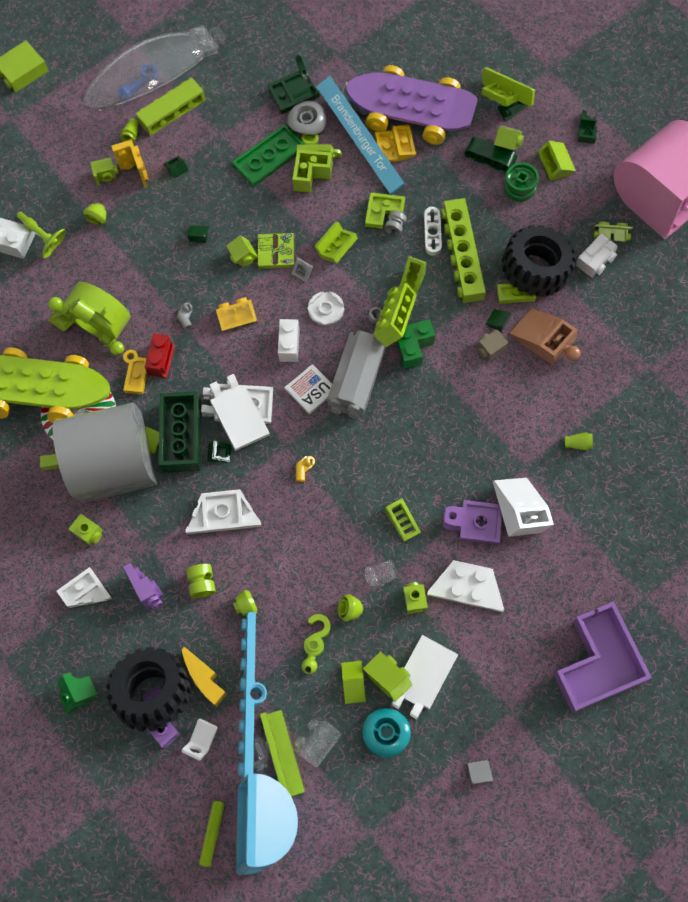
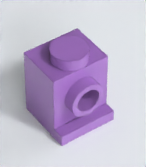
(167, 737)

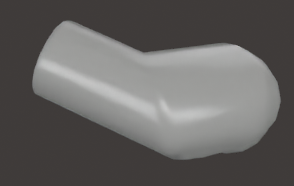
(184, 314)

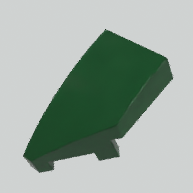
(587, 129)

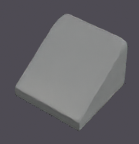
(479, 772)

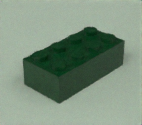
(180, 432)

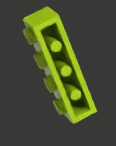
(395, 314)

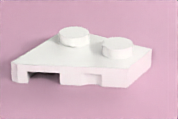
(83, 590)

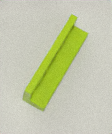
(282, 752)

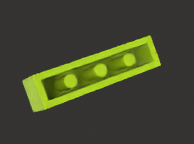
(170, 106)

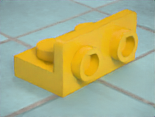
(236, 314)

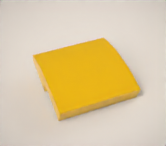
(396, 144)

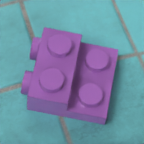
(147, 590)

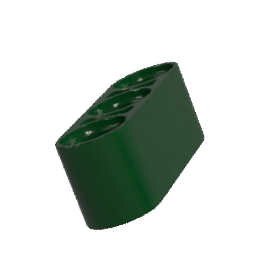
(488, 153)

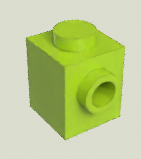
(241, 251)
(86, 530)
(415, 598)

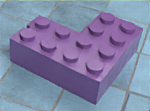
(612, 661)

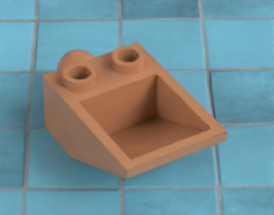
(543, 336)

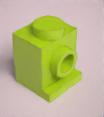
(104, 170)

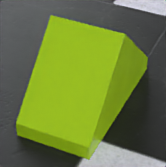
(414, 273)
(353, 682)

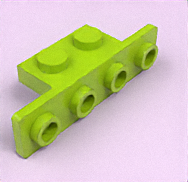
(505, 90)

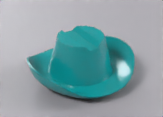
(386, 732)

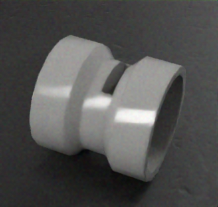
(395, 222)

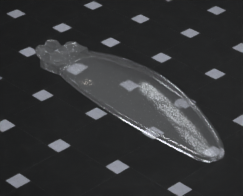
(150, 66)

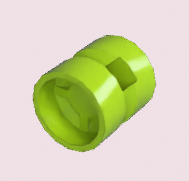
(200, 579)

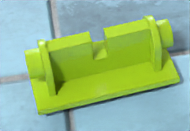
(620, 231)

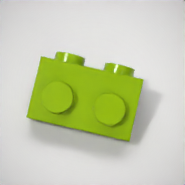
(335, 243)

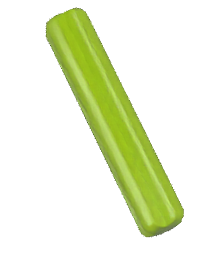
(211, 834)

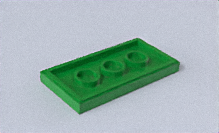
(268, 155)

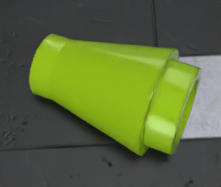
(130, 130)
(579, 441)

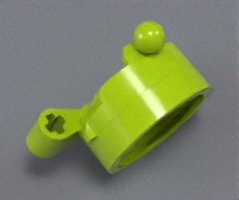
(93, 312)

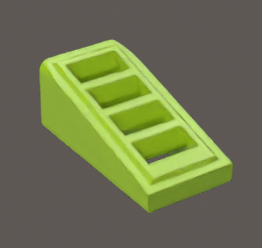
(392, 516)

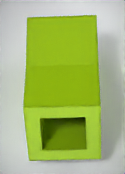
(49, 462)

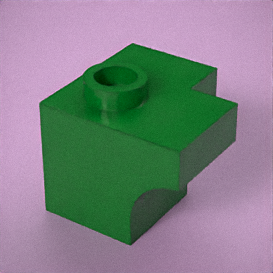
(75, 692)

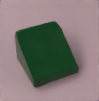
(176, 167)
(198, 233)
(498, 319)
(218, 452)

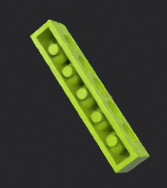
(458, 210)

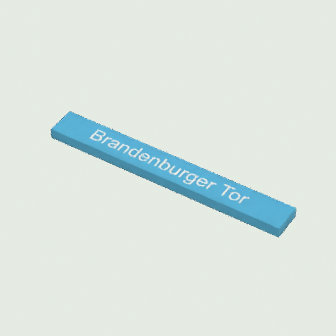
(360, 135)

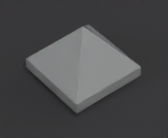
(303, 267)

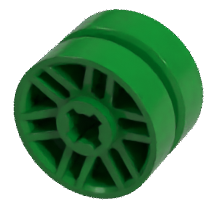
(521, 182)

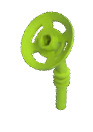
(50, 241)

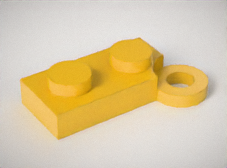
(136, 373)

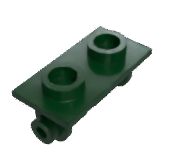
(510, 111)

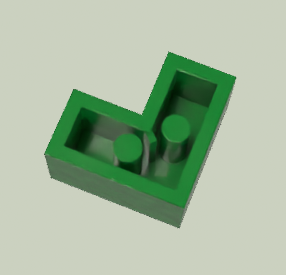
(415, 337)

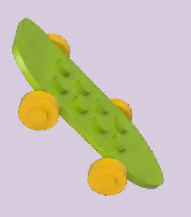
(49, 384)

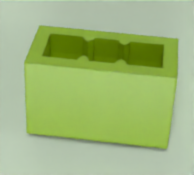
(556, 160)

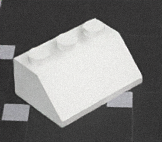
(14, 238)

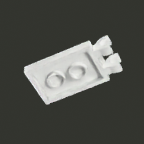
(261, 396)
(238, 414)
(428, 670)

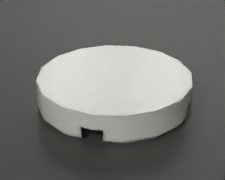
(325, 308)

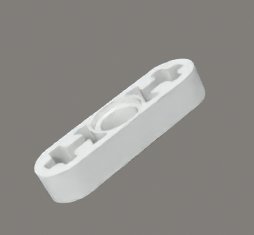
(436, 225)

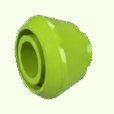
(95, 214)
(245, 603)
(349, 608)

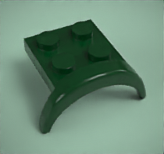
(293, 88)

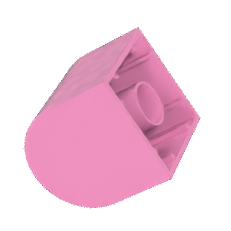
(656, 179)

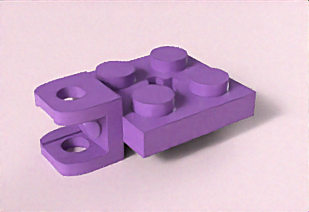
(466, 517)

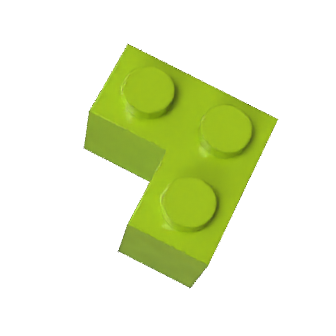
(309, 166)

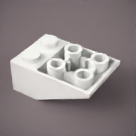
(522, 507)

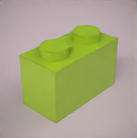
(508, 138)
(388, 676)

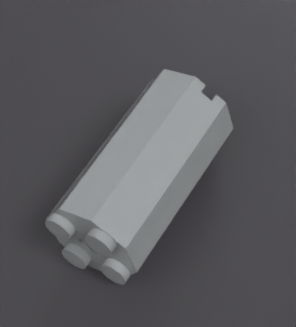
(356, 374)

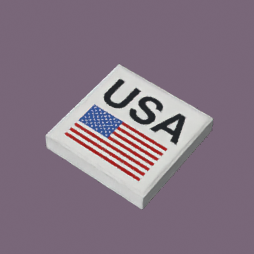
(309, 389)

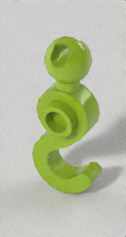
(314, 644)

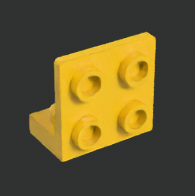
(129, 156)

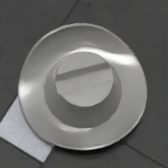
(307, 118)

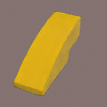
(203, 677)

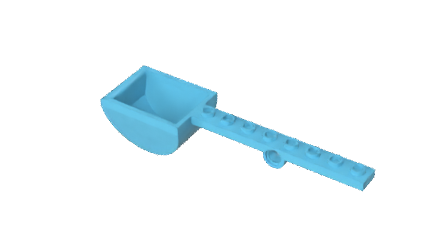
(264, 807)

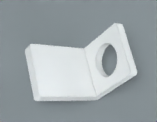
(201, 739)

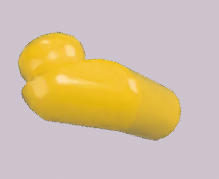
(303, 466)

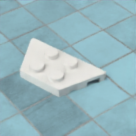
(222, 512)
(468, 585)

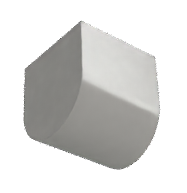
(104, 453)

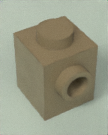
(492, 345)

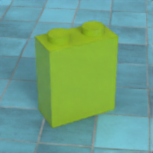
(21, 66)

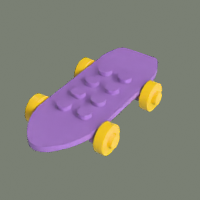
(414, 101)

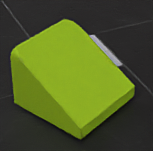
(153, 439)

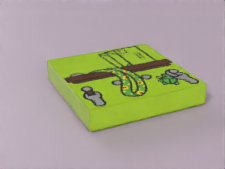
(276, 250)

